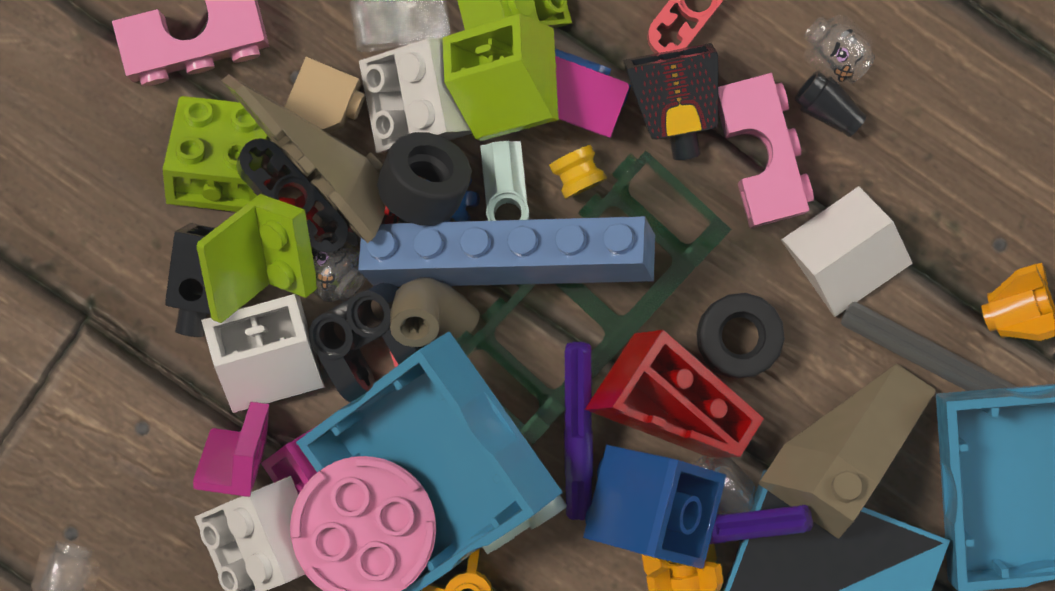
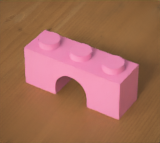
(151, 52)
(757, 109)

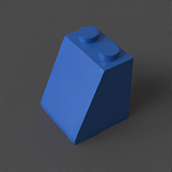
(654, 506)

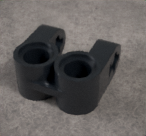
(344, 359)

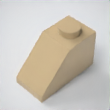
(325, 96)

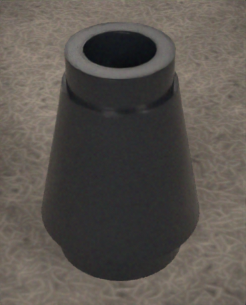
(830, 104)

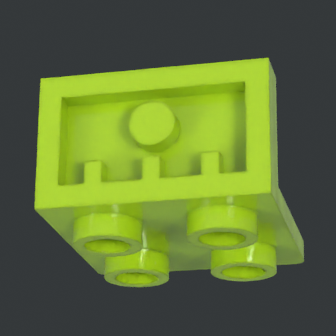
(204, 154)
(256, 248)

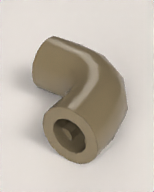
(429, 310)

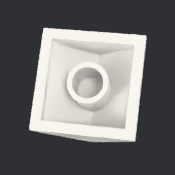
(848, 250)

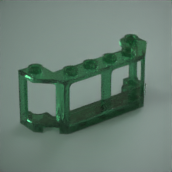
(616, 328)

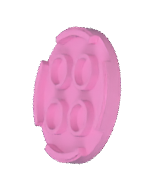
(363, 526)

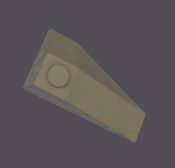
(329, 164)
(848, 450)

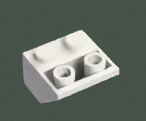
(409, 94)
(264, 353)
(253, 539)

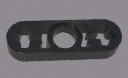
(279, 162)

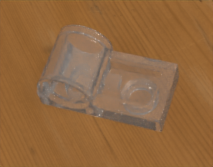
(397, 22)

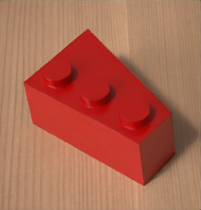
(674, 398)

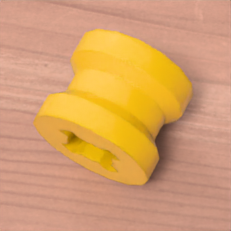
(578, 171)

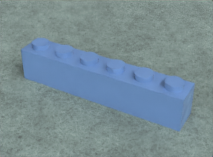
(512, 252)

